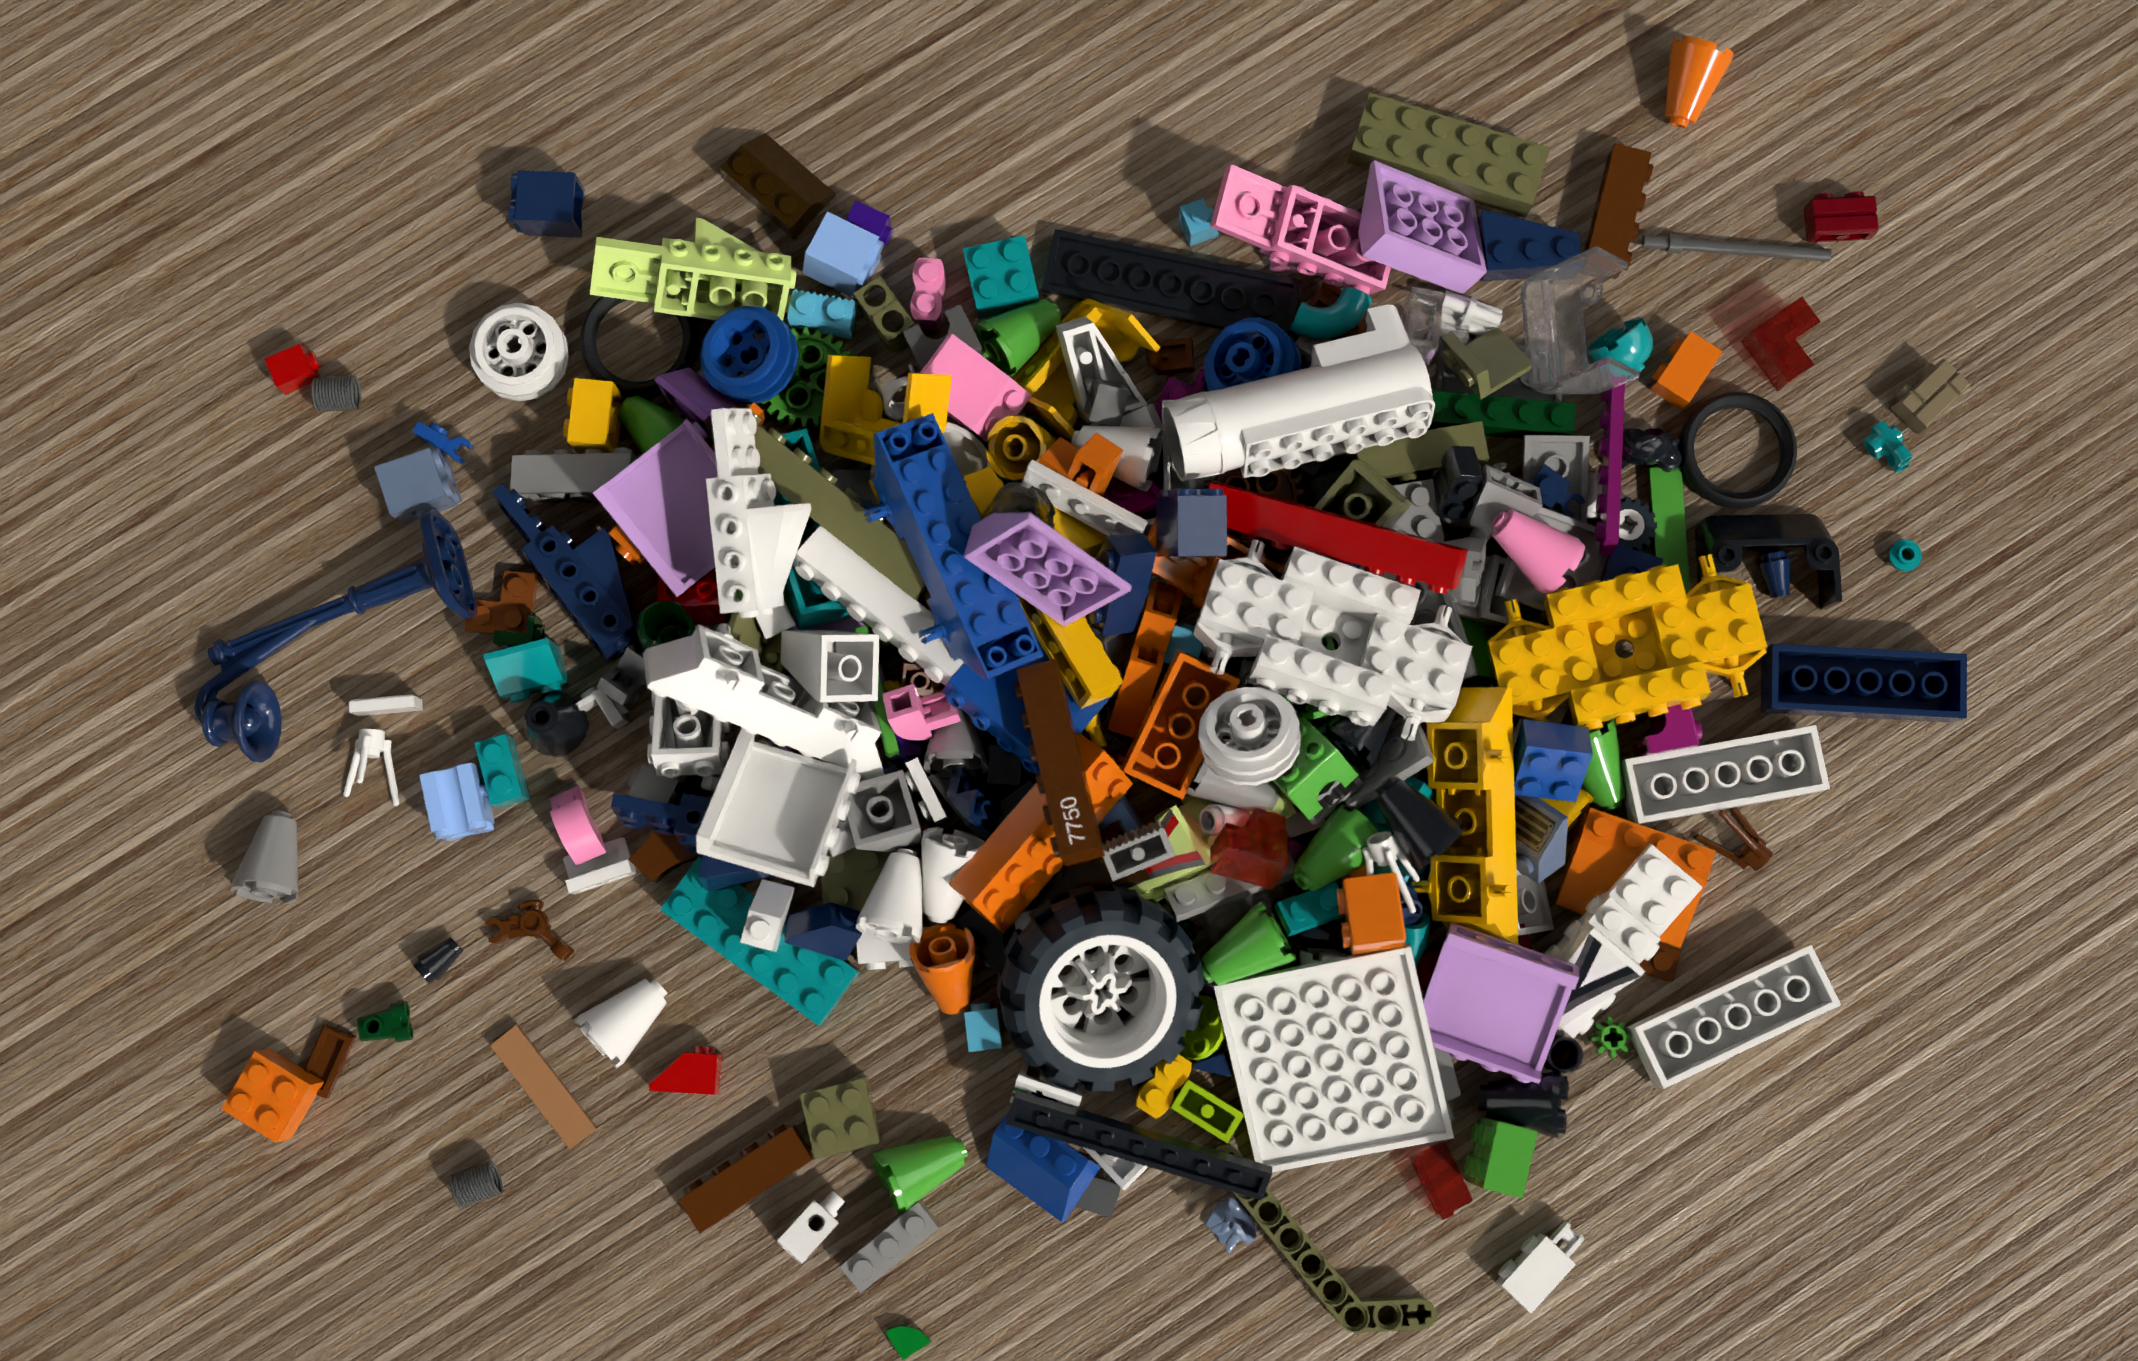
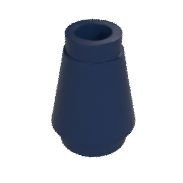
(1776, 572)

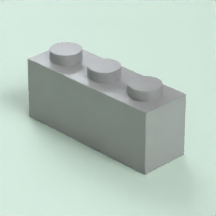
(890, 1246)

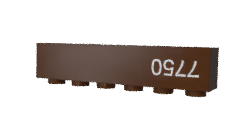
(1060, 763)

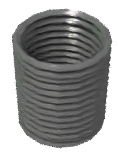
(336, 393)
(476, 1184)

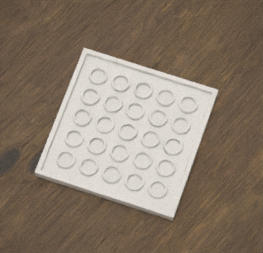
(1334, 1059)

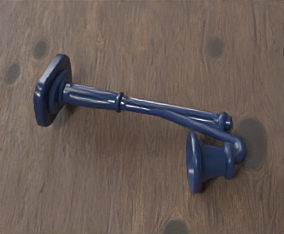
(255, 716)

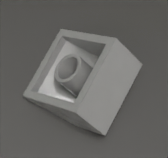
(883, 814)

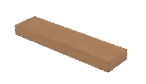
(543, 1086)

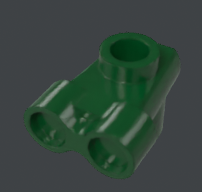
(392, 1024)

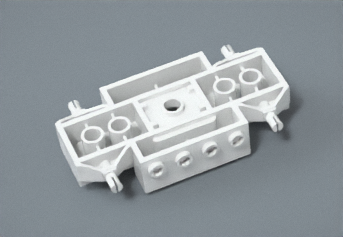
(1378, 652)

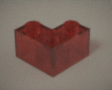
(1776, 345)
(1252, 852)

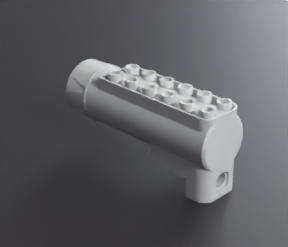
(1351, 398)

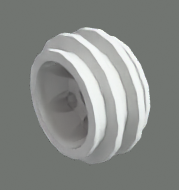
(504, 329)
(1245, 718)

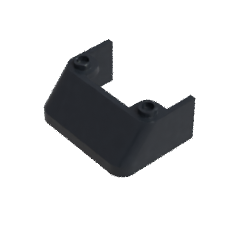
(1729, 534)

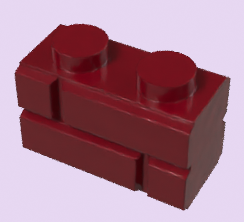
(1841, 217)

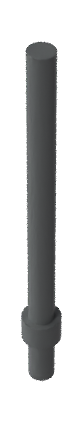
(1675, 243)

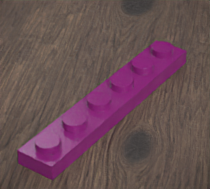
(1610, 472)

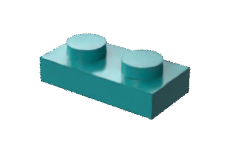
(1309, 909)

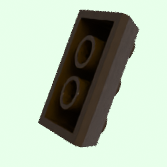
(776, 184)

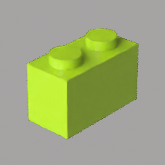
(1206, 1110)

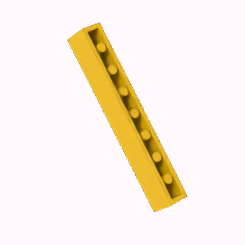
(1075, 648)

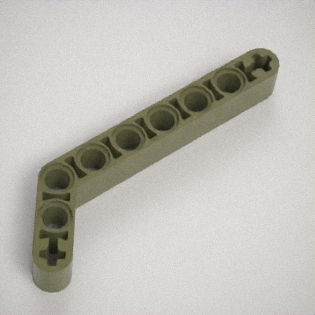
(1325, 1272)

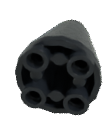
(562, 730)
(1528, 1104)

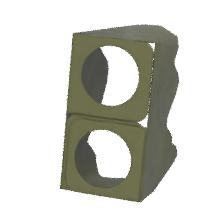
(896, 339)

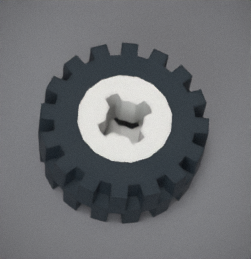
(1642, 528)

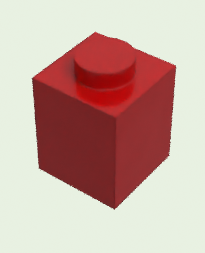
(293, 368)

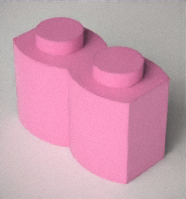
(929, 289)

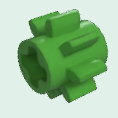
(1605, 1030)

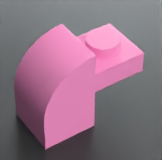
(916, 716)
(575, 826)

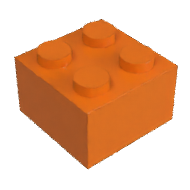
(272, 1095)

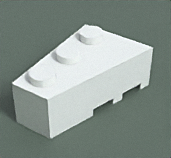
(1088, 357)

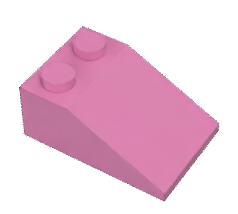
(978, 388)

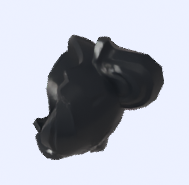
(1650, 448)

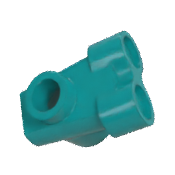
(1887, 441)

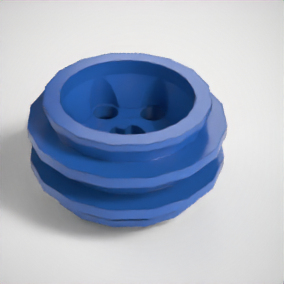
(1236, 360)
(765, 361)

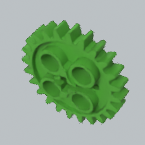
(812, 409)

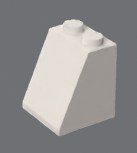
(833, 663)

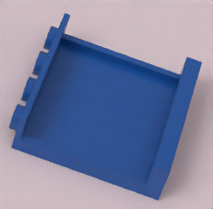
(997, 709)

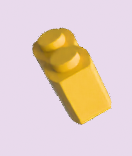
(1158, 1091)

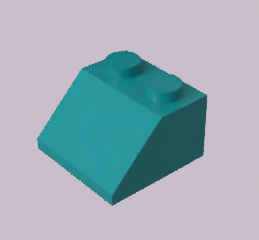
(527, 670)

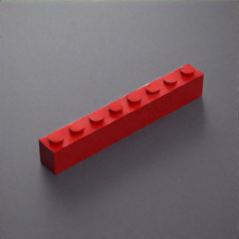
(1344, 539)

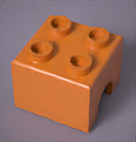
(1371, 913)

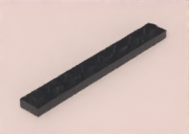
(1139, 1145)

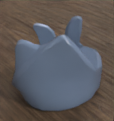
(1231, 1223)

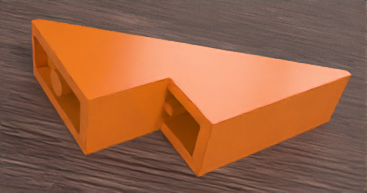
(1145, 659)

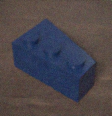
(1522, 247)
(1132, 560)

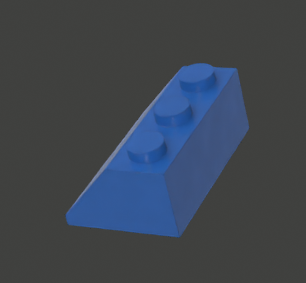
(1041, 1168)

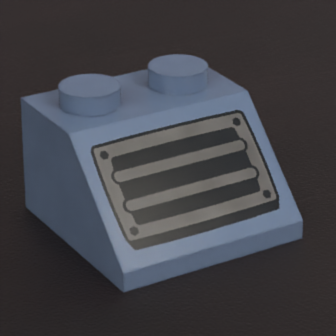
(1539, 838)

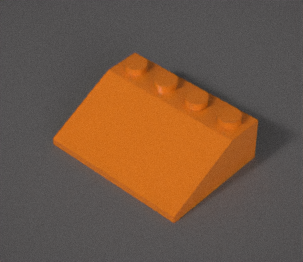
(1607, 848)

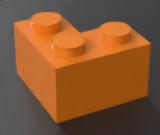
(1088, 466)

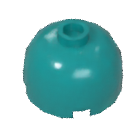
(1626, 345)

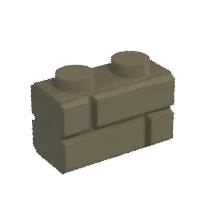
(1930, 395)

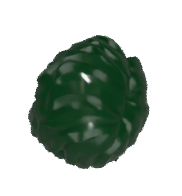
(663, 623)

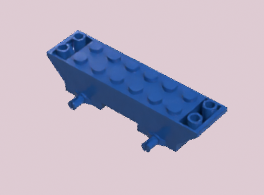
(935, 513)

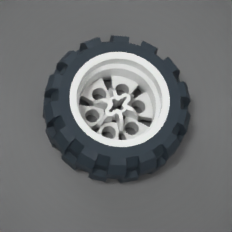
(1106, 1047)

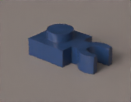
(1553, 490)

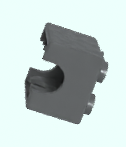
(923, 348)

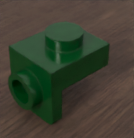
(534, 632)

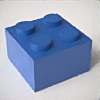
(1551, 760)

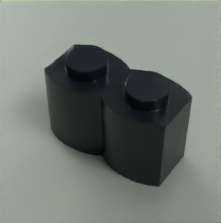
(1457, 482)

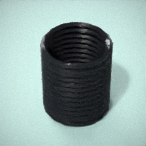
(1575, 1057)

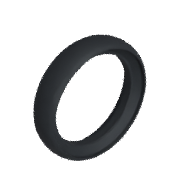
(631, 388)
(1767, 411)

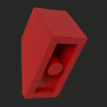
(691, 1073)

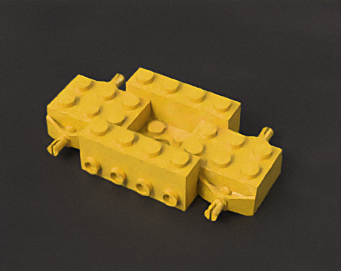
(1672, 640)

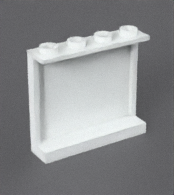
(776, 811)

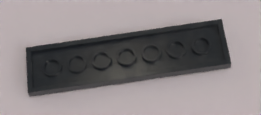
(1166, 283)

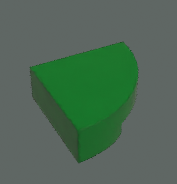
(907, 1340)

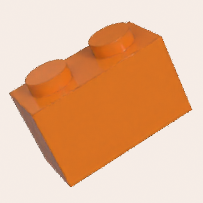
(1685, 370)

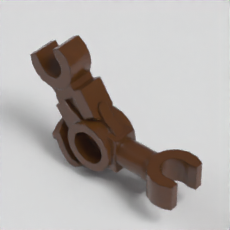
(533, 924)

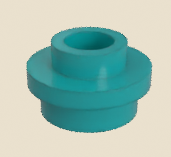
(1898, 561)

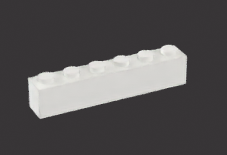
(875, 601)

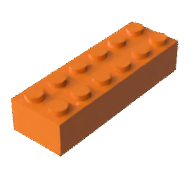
(1019, 854)

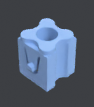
(842, 255)
(457, 802)

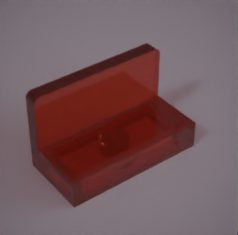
(1441, 1180)

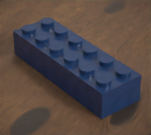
(1864, 683)

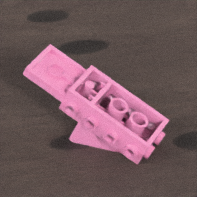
(1296, 230)

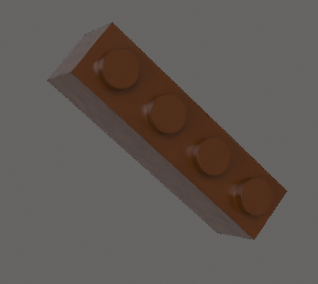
(1619, 201)
(746, 1178)

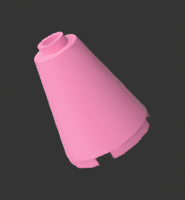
(1537, 549)

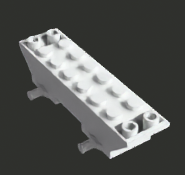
(729, 683)

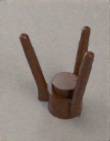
(1752, 850)

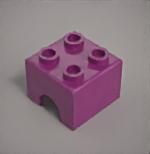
(1670, 732)

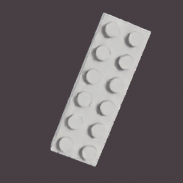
(1724, 775)
(1733, 1016)

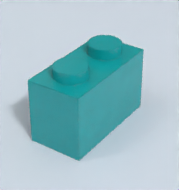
(502, 771)

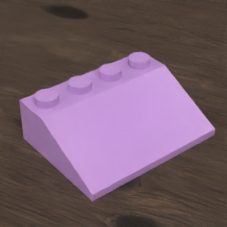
(1421, 229)
(1042, 566)

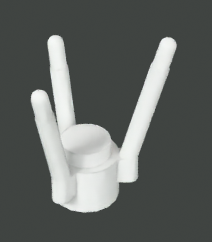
(369, 745)
(1383, 850)

